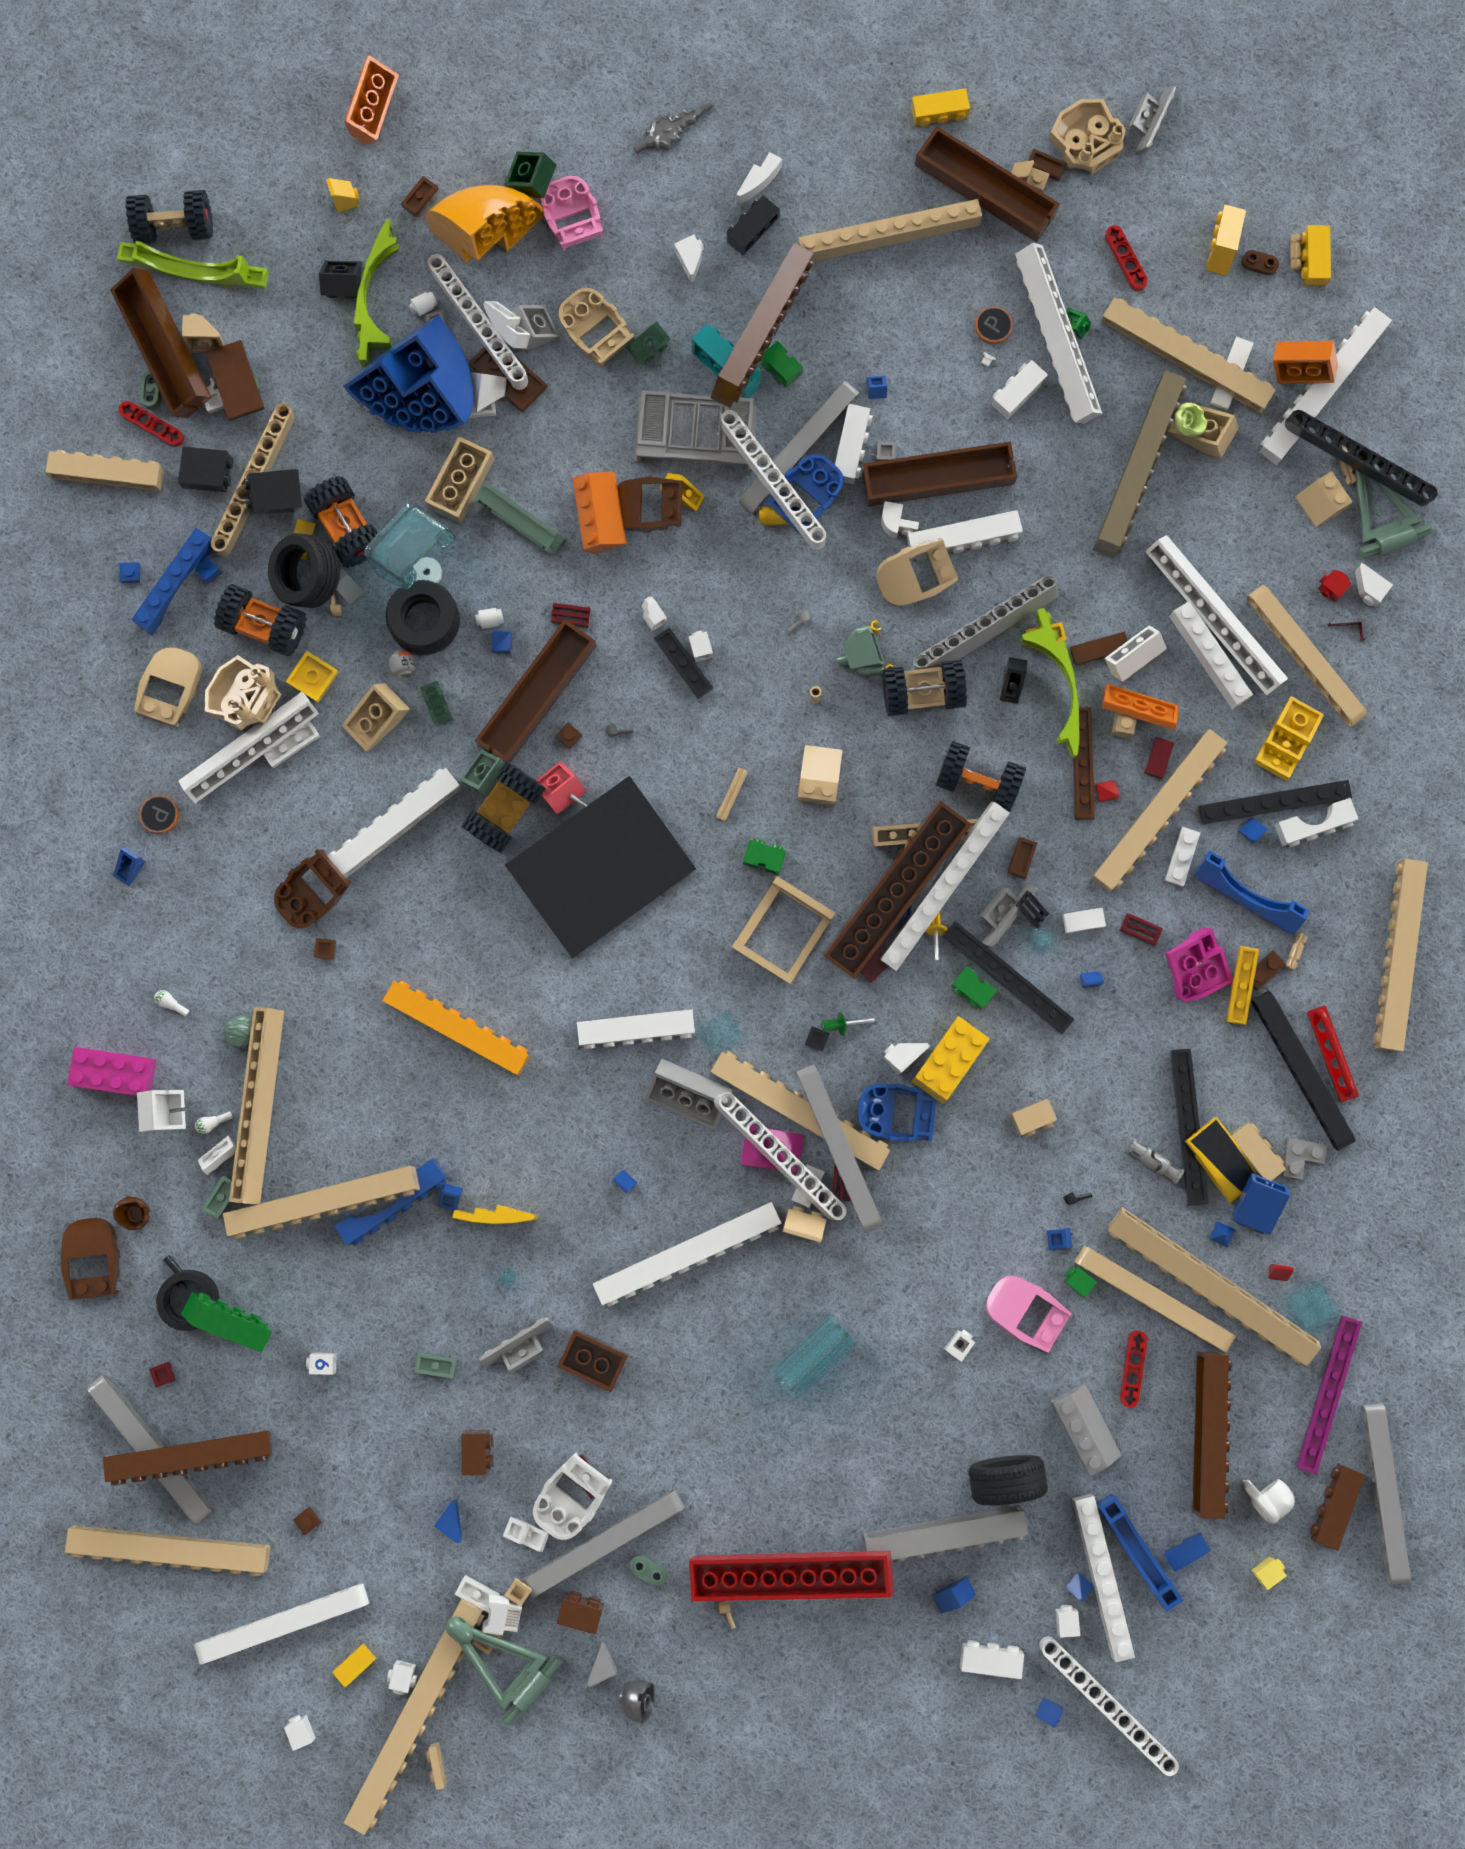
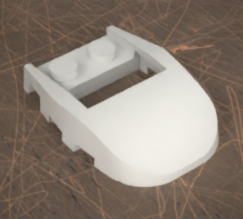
(558, 1511)

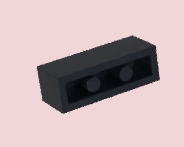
(752, 224)

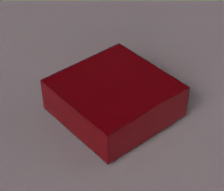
(162, 1374)

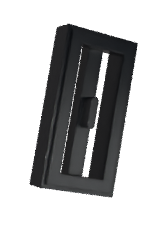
(1039, 916)

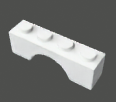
(1294, 830)

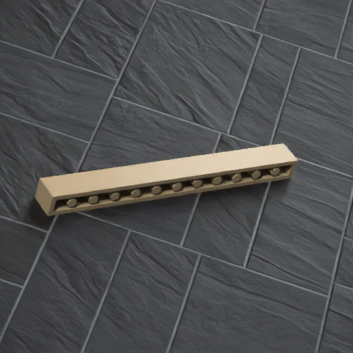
(1214, 1287)
(410, 1725)

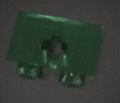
(638, 346)
(436, 703)

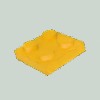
(312, 676)

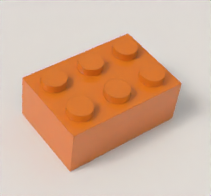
(1305, 362)

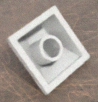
(903, 1055)

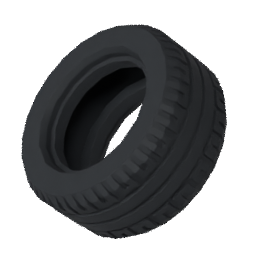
(324, 572)
(1008, 1480)

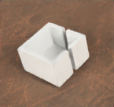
(155, 1107)

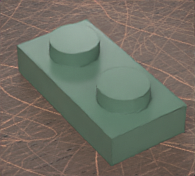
(219, 1198)
(435, 1365)

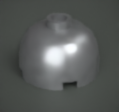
(636, 1700)

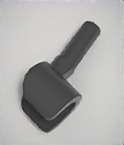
(612, 731)

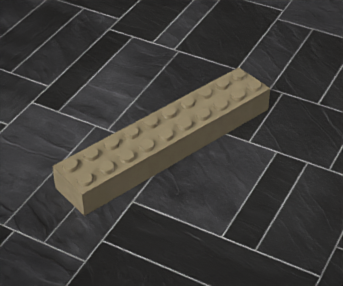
(1140, 464)

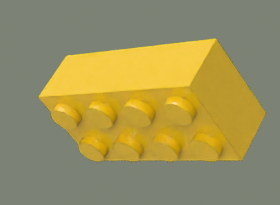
(950, 1060)

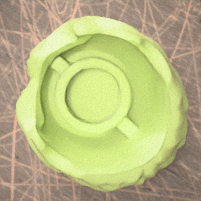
(1190, 420)

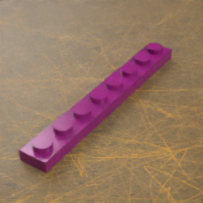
(1328, 1394)

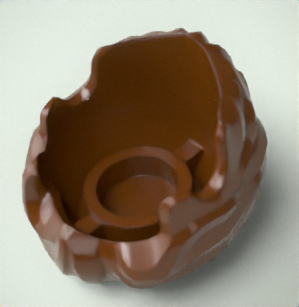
(131, 1213)

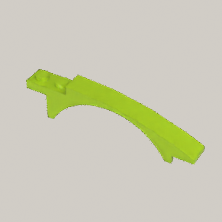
(224, 273)
(368, 334)
(1046, 641)

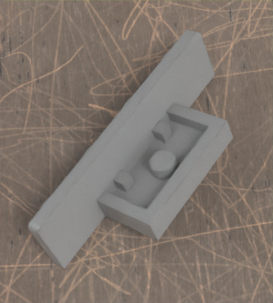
(1149, 116)
(1002, 913)
(519, 1349)

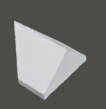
(487, 389)

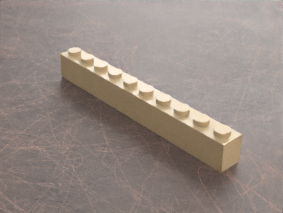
(893, 230)
(1187, 354)
(1159, 810)
(1401, 955)
(256, 1105)
(794, 1106)
(321, 1201)
(167, 1549)

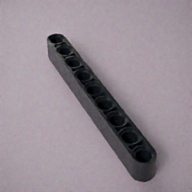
(1370, 458)
(1303, 1070)

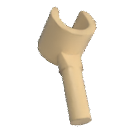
(335, 609)
(724, 1607)

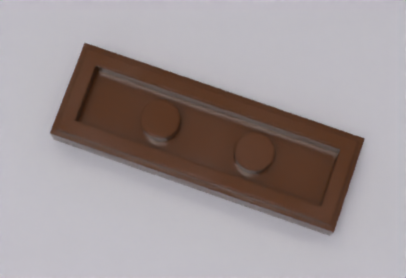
(1097, 648)

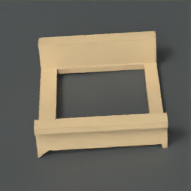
(803, 899)

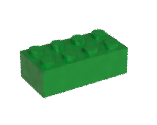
(226, 1321)

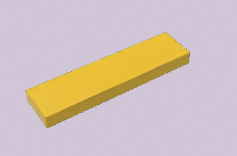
(1242, 985)

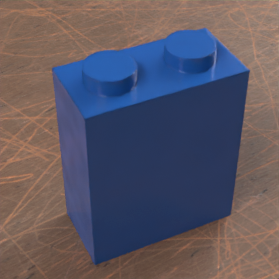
(1261, 1204)

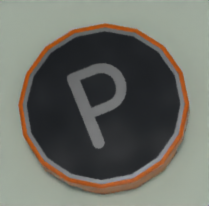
(993, 325)
(159, 814)

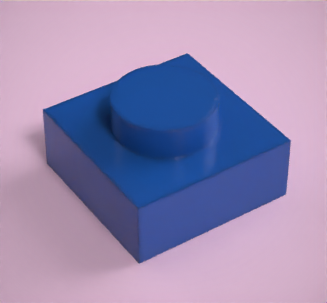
(129, 572)

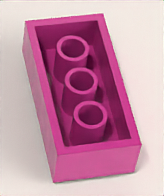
(111, 1071)

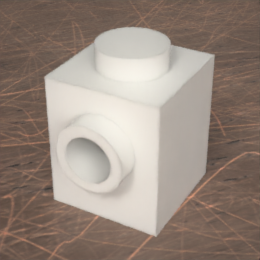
(402, 1677)

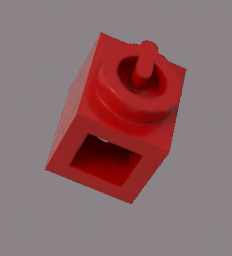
(1334, 585)

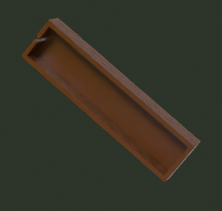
(985, 180)
(160, 343)
(939, 473)
(536, 692)
(1211, 1435)
(187, 1456)

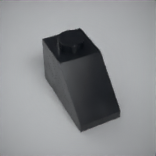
(1013, 680)

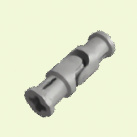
(1152, 1159)

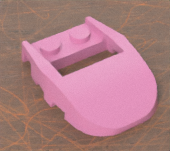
(567, 198)
(1011, 1300)

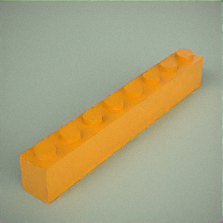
(458, 1029)

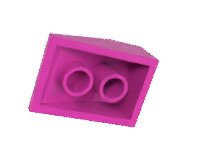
(753, 1157)

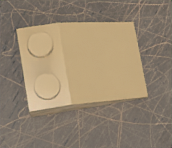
(1217, 436)
(375, 716)
(819, 775)

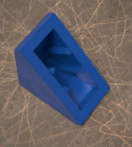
(127, 866)
(450, 1522)
(954, 1595)

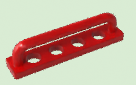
(1350, 1090)

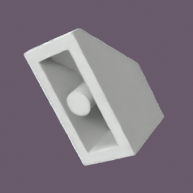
(690, 255)
(1371, 585)

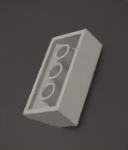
(686, 1093)
(1086, 1429)

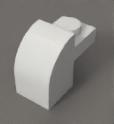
(892, 521)

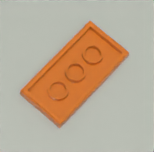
(1140, 706)

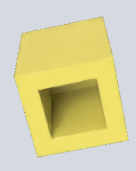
(1269, 1572)

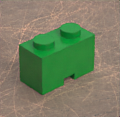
(782, 367)
(764, 855)
(972, 989)

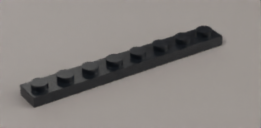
(1274, 802)
(1008, 977)
(1188, 1125)

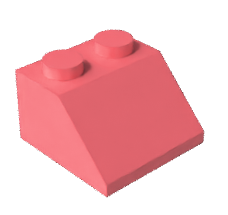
(559, 786)

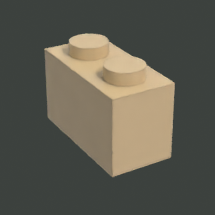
(1034, 1117)

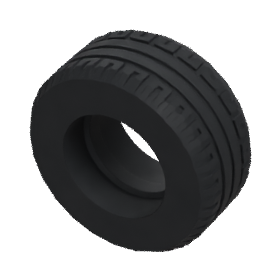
(434, 639)

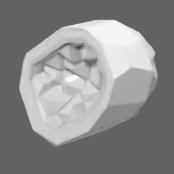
(653, 614)

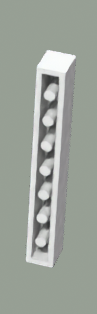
(248, 747)
(395, 822)
(1103, 1578)

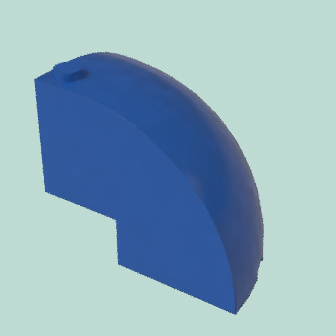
(418, 382)

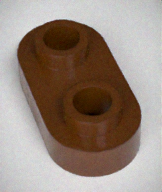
(1260, 263)

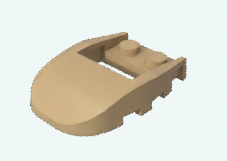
(586, 310)
(898, 578)
(175, 667)

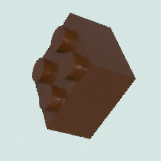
(476, 1452)
(580, 1612)

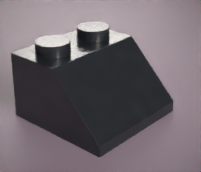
(340, 278)

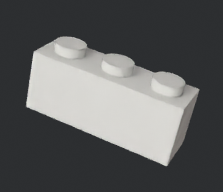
(1019, 389)
(1135, 653)
(991, 1659)

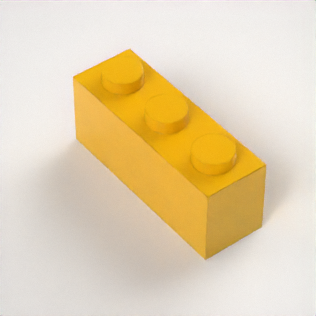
(940, 107)
(1316, 255)

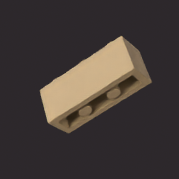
(1258, 1151)

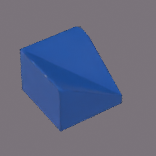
(208, 570)
(501, 642)

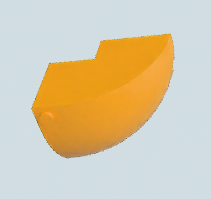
(481, 217)

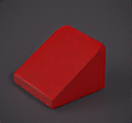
(1280, 1272)

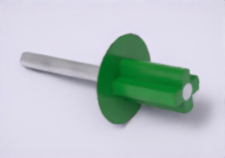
(840, 1023)

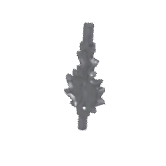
(666, 130)

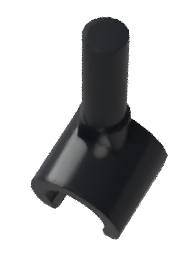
(1071, 1199)

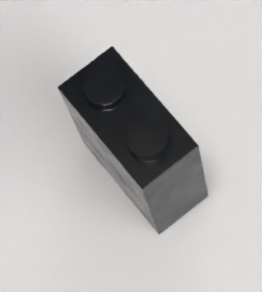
(205, 469)

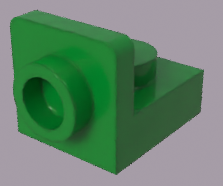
(1079, 322)

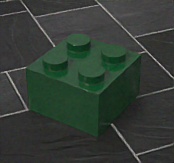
(530, 173)

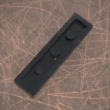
(683, 663)

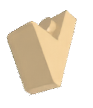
(1031, 175)

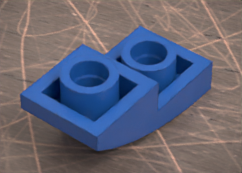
(1187, 1552)

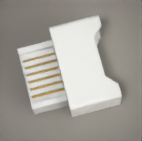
(502, 1615)

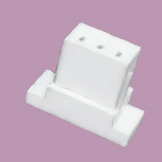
(987, 359)

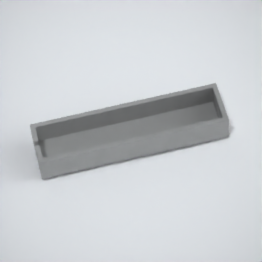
(949, 1534)

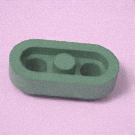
(149, 390)
(649, 1568)

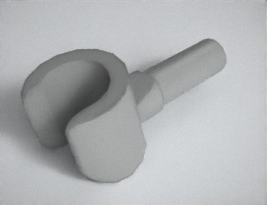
(804, 619)

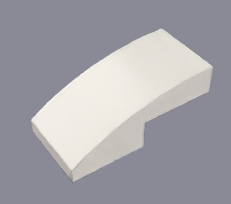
(1084, 920)
(526, 1534)

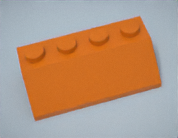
(370, 101)
(599, 511)

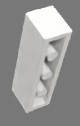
(851, 442)

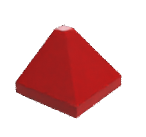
(1107, 791)

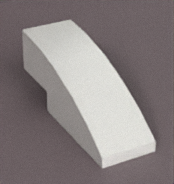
(759, 178)
(507, 324)

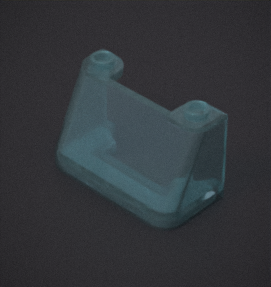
(404, 543)

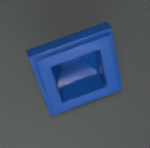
(1222, 1234)

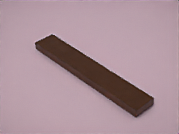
(1084, 769)

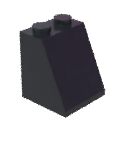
(273, 492)

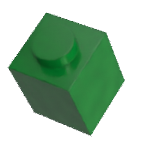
(1079, 1281)

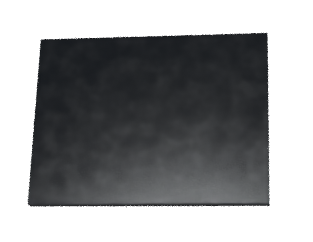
(600, 867)

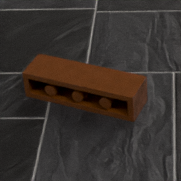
(1337, 1506)

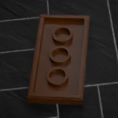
(235, 380)
(521, 399)

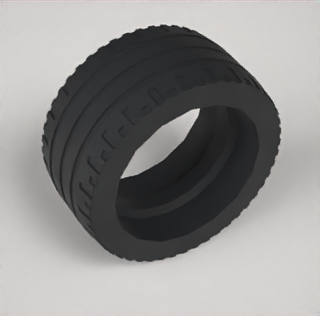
(163, 1296)

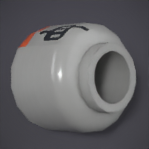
(402, 664)

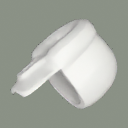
(1273, 1501)

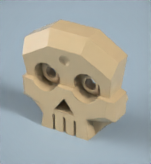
(1079, 124)
(251, 699)

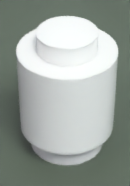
(422, 304)
(489, 618)

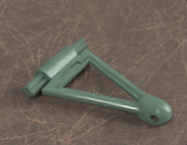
(1392, 535)
(526, 1685)

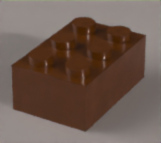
(593, 1360)

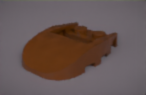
(631, 504)
(300, 900)
(86, 1239)

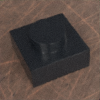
(817, 1038)

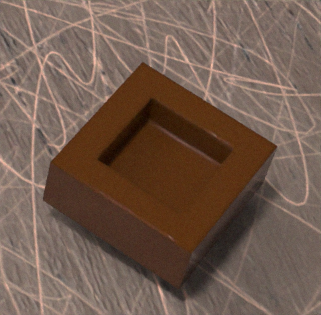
(568, 735)
(325, 949)
(307, 1520)

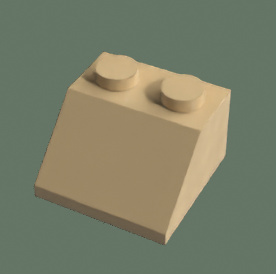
(199, 334)
(1324, 499)
(804, 1224)

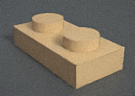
(437, 1774)

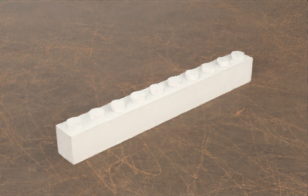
(1058, 333)
(1318, 394)
(1216, 615)
(944, 885)
(687, 1253)

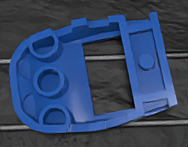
(818, 479)
(877, 1108)

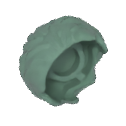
(238, 1031)

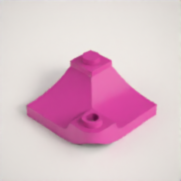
(1198, 966)

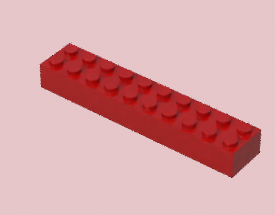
(791, 1576)

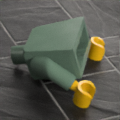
(863, 652)

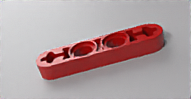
(1126, 258)
(152, 422)
(1130, 1368)

